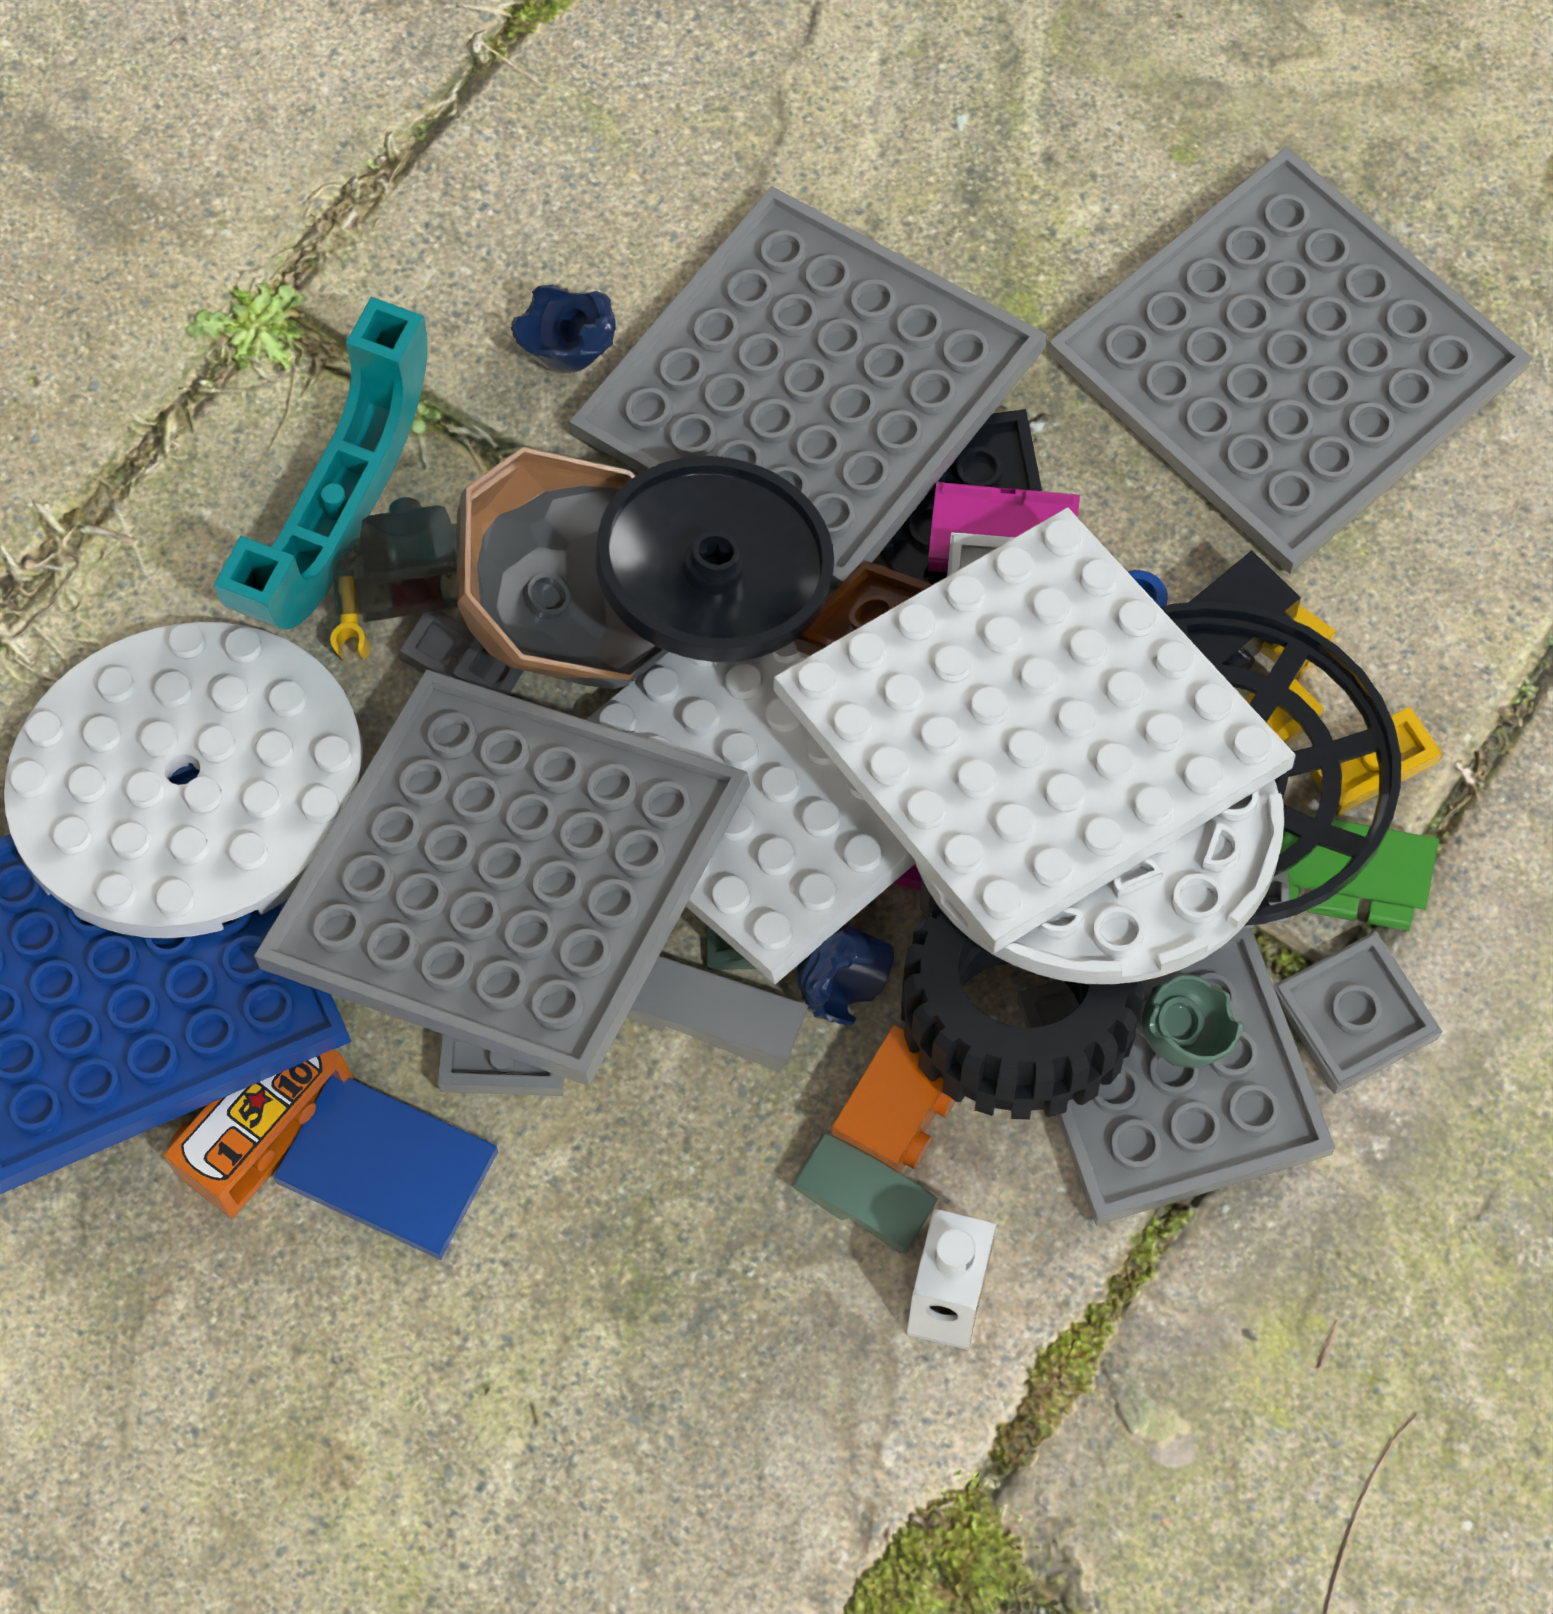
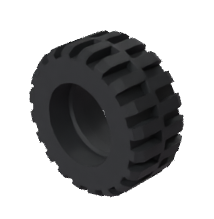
(1001, 1062)

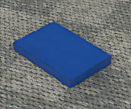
(386, 1165)

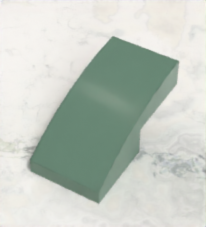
(865, 1191)

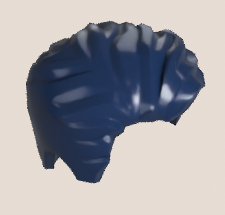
(565, 328)
(843, 972)

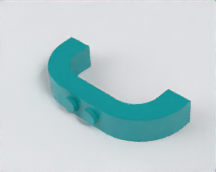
(386, 383)

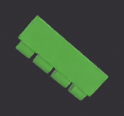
(1392, 881)

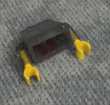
(395, 569)

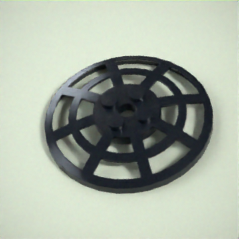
(1326, 754)

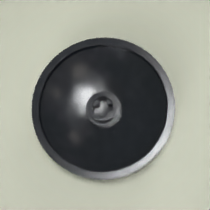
(714, 558)

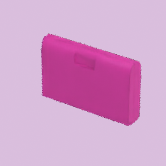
(988, 512)

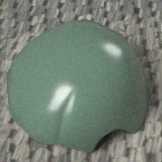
(1190, 1022)

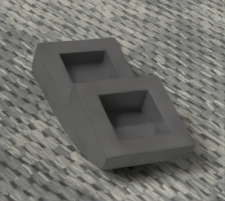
(452, 650)

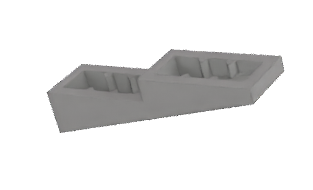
(719, 1012)

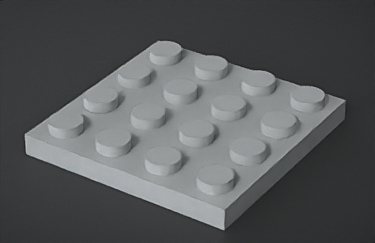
(1191, 1131)

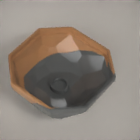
(532, 571)

